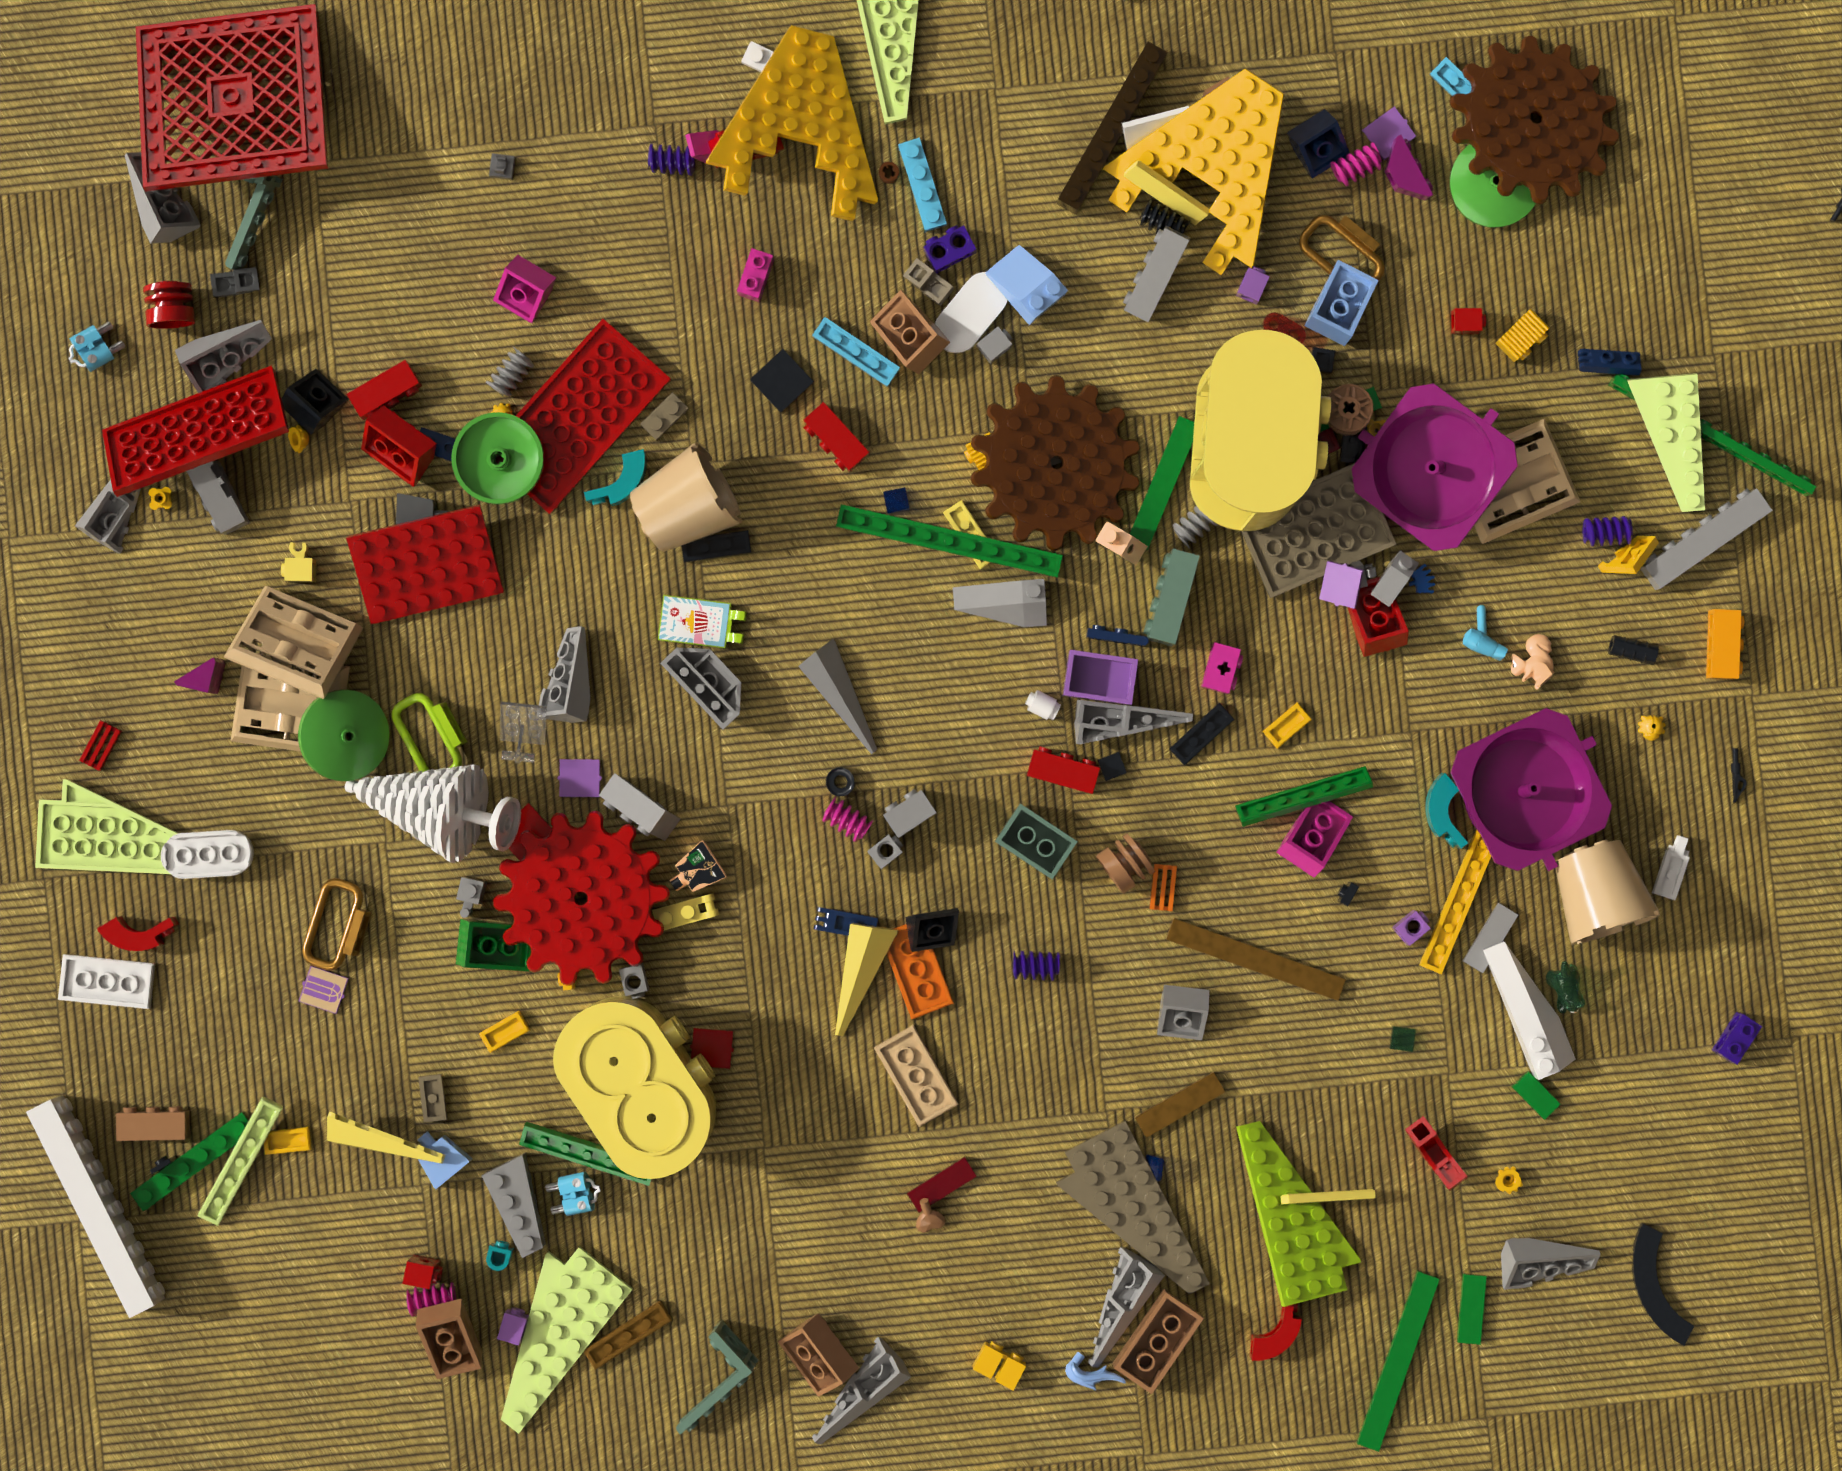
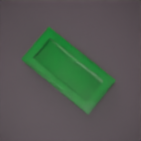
(1535, 1095)

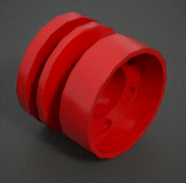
(169, 307)

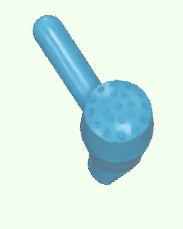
(1479, 641)

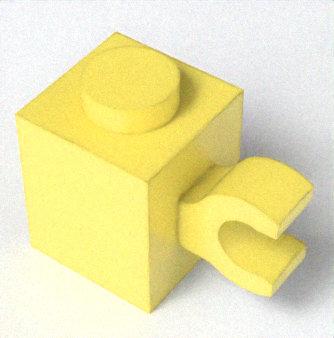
(299, 568)

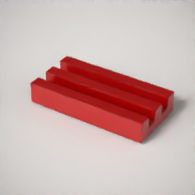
(84, 757)

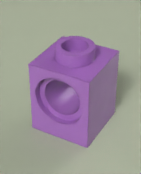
(1253, 285)
(1402, 929)
(513, 1326)

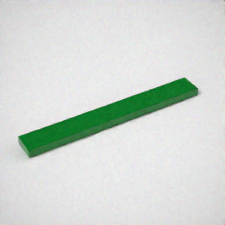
(1397, 1361)

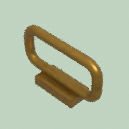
(1351, 233)
(353, 932)

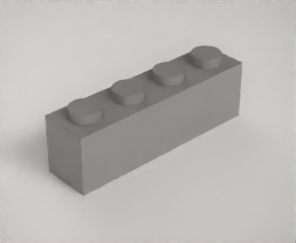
(1156, 274)

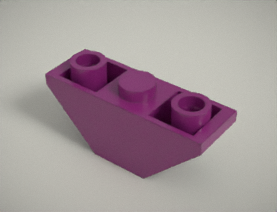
(1405, 171)

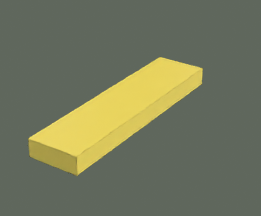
(1166, 192)
(1328, 1196)

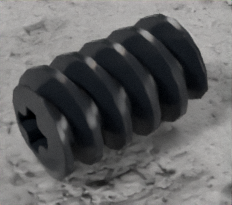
(1160, 218)

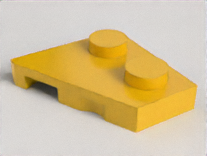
(1631, 557)

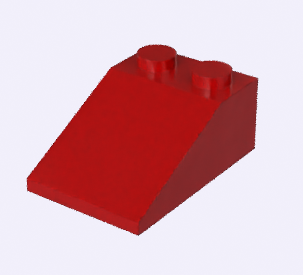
(1376, 624)

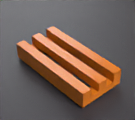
(1163, 887)

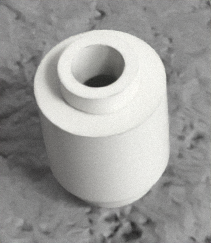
(1042, 705)

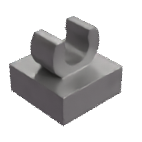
(502, 166)
(1369, 571)

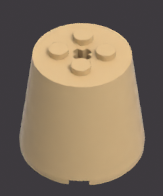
(685, 501)
(1602, 891)

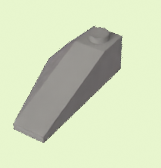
(569, 688)

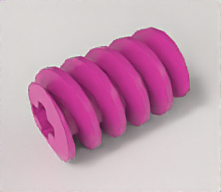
(1357, 164)
(846, 820)
(426, 1299)

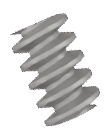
(510, 373)
(1192, 526)

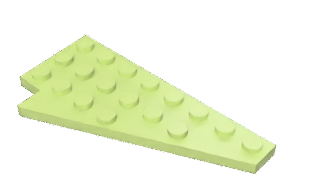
(97, 834)
(564, 1318)

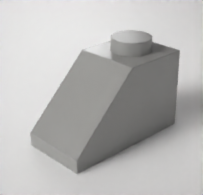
(1394, 578)

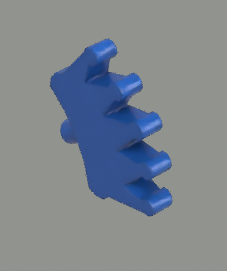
(1421, 580)

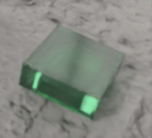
(1402, 1038)

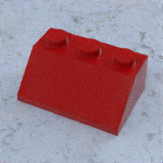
(397, 445)

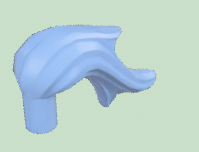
(1089, 1379)

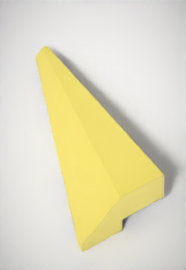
(864, 955)
(355, 1134)

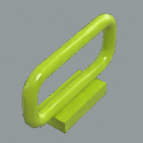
(443, 721)

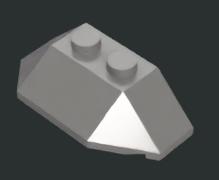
(707, 682)

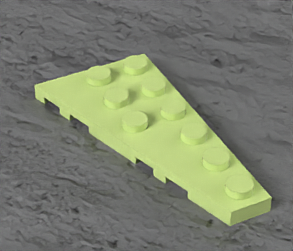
(890, 42)
(1673, 422)

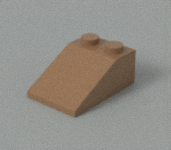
(909, 332)

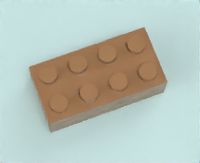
(1157, 1341)

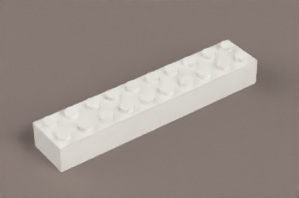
(96, 1205)

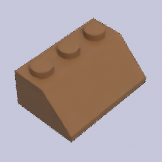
(818, 1355)

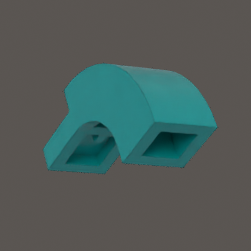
(631, 477)
(1437, 811)

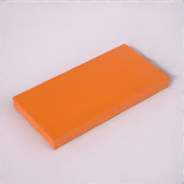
(918, 976)

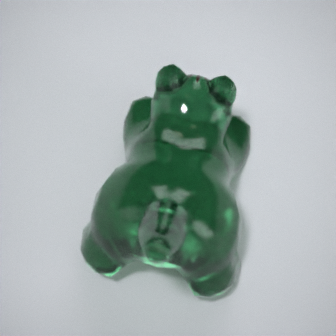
(1566, 985)

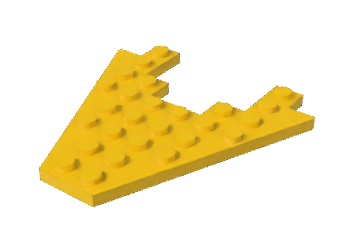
(803, 100)
(1228, 145)

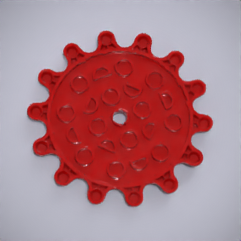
(616, 906)

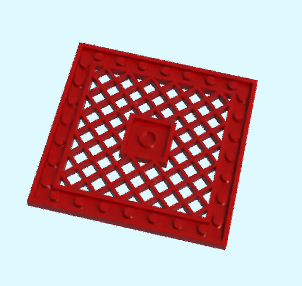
(230, 97)

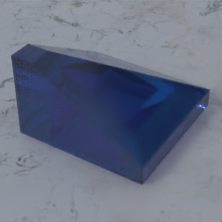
(896, 500)
(1156, 1165)

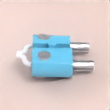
(93, 348)
(575, 1194)

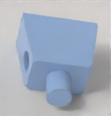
(453, 1161)

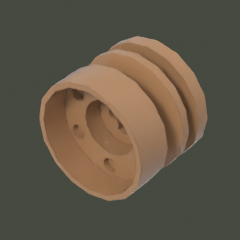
(1350, 423)
(1125, 863)

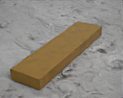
(1179, 1104)
(627, 1335)

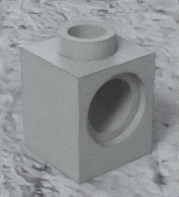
(995, 344)
(875, 853)
(639, 971)

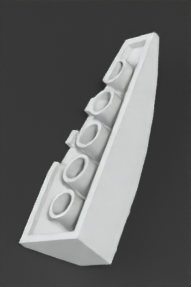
(1530, 1013)

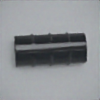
(1633, 650)

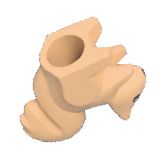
(1539, 665)

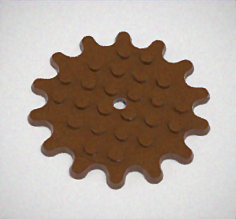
(1525, 151)
(1021, 468)

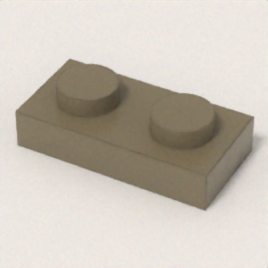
(664, 416)
(433, 1097)

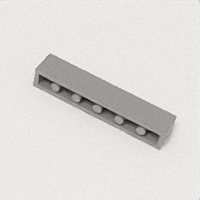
(1706, 538)

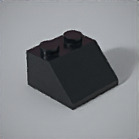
(313, 401)

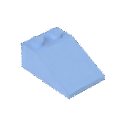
(1026, 283)
(1341, 303)

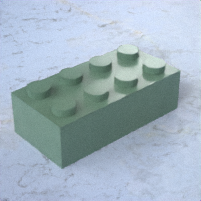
(1172, 597)

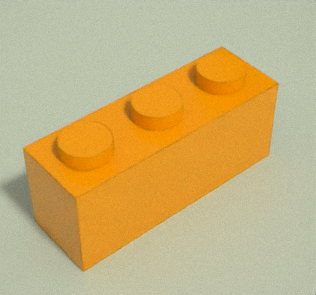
(1724, 644)

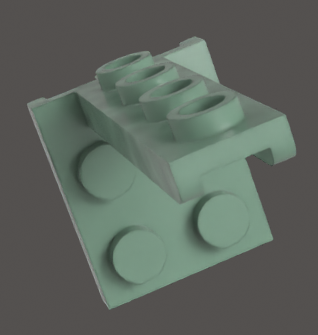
(252, 220)
(737, 1356)

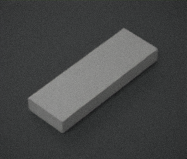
(1491, 934)

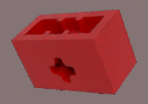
(422, 1272)

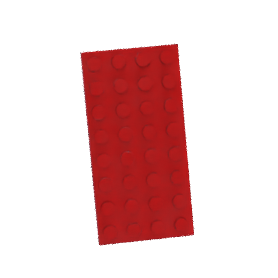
(588, 409)
(194, 431)

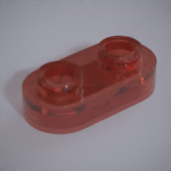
(1284, 326)

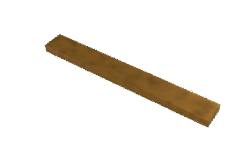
(1255, 959)

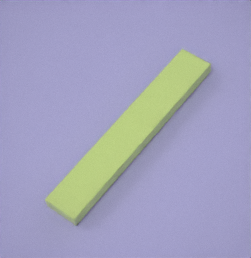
(240, 1161)

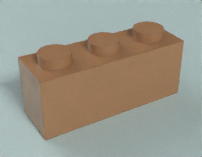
(153, 1124)

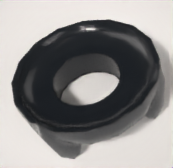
(831, 785)

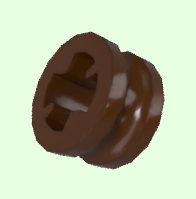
(895, 170)

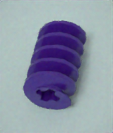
(670, 160)
(1607, 530)
(1036, 965)

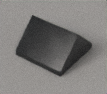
(932, 929)

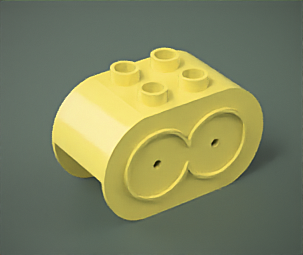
(1257, 430)
(637, 1085)

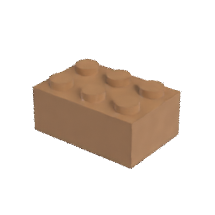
(449, 1338)

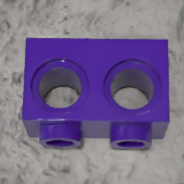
(952, 254)
(1736, 1038)

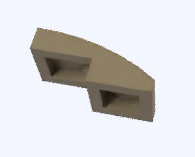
(928, 282)

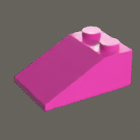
(1314, 836)

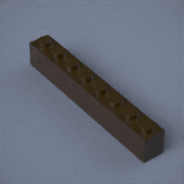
(1111, 128)

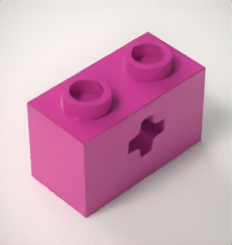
(755, 275)
(1218, 655)

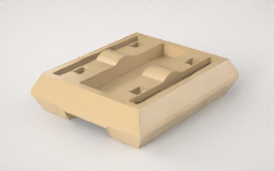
(1528, 484)
(294, 638)
(274, 704)

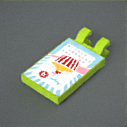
(698, 622)

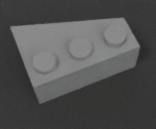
(218, 497)
(638, 808)

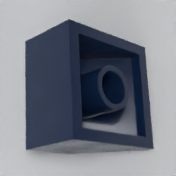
(1318, 142)

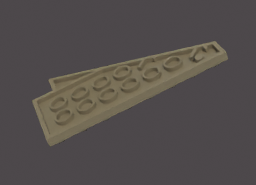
(1124, 1195)

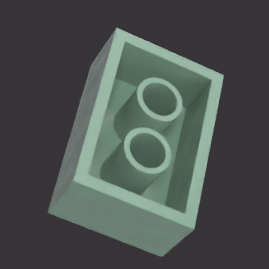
(1036, 841)

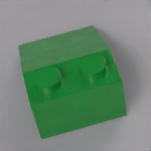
(483, 947)

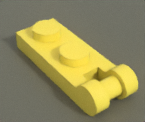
(686, 912)

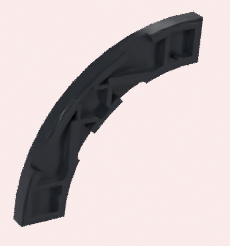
(1648, 1287)

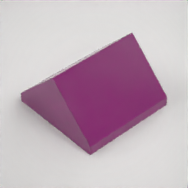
(204, 677)

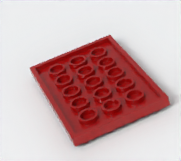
(425, 564)

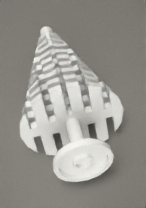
(441, 808)

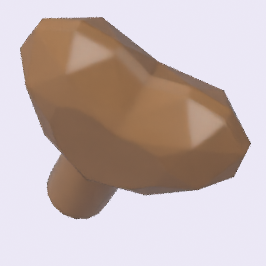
(929, 1218)

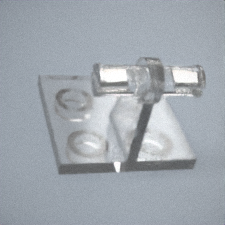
(523, 725)

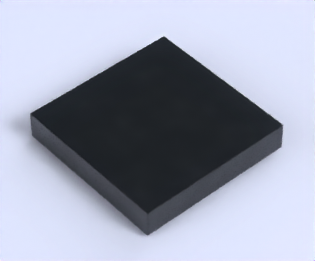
(781, 380)

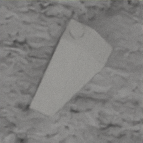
(160, 211)
(216, 356)
(1008, 602)
(1533, 1259)

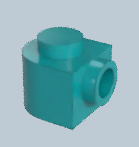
(499, 1255)

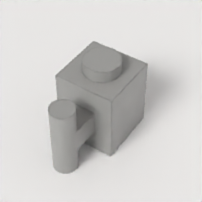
(471, 892)

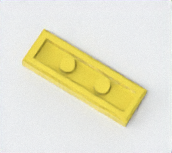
(963, 521)

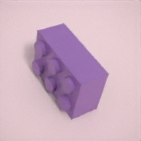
(1100, 677)

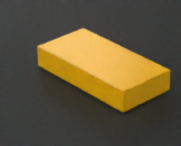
(1287, 725)
(504, 1031)
(288, 1140)

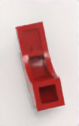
(124, 937)
(1435, 1153)
(1279, 1339)

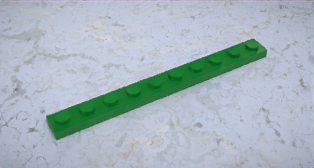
(1739, 450)
(949, 541)

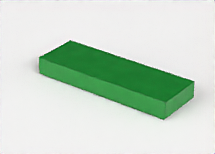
(1471, 1308)

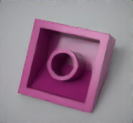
(524, 288)

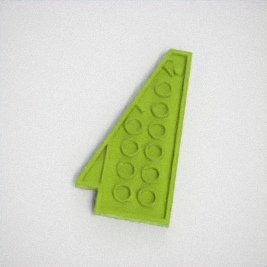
(1299, 1237)

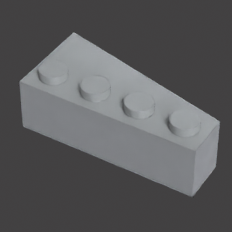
(515, 1199)

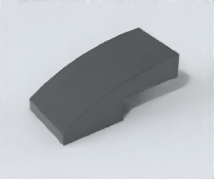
(234, 283)

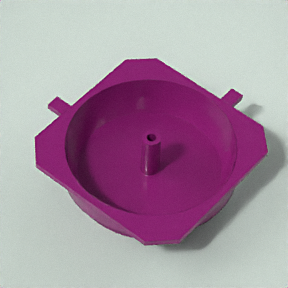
(1434, 466)
(1531, 789)

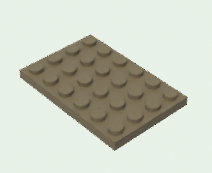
(1322, 526)

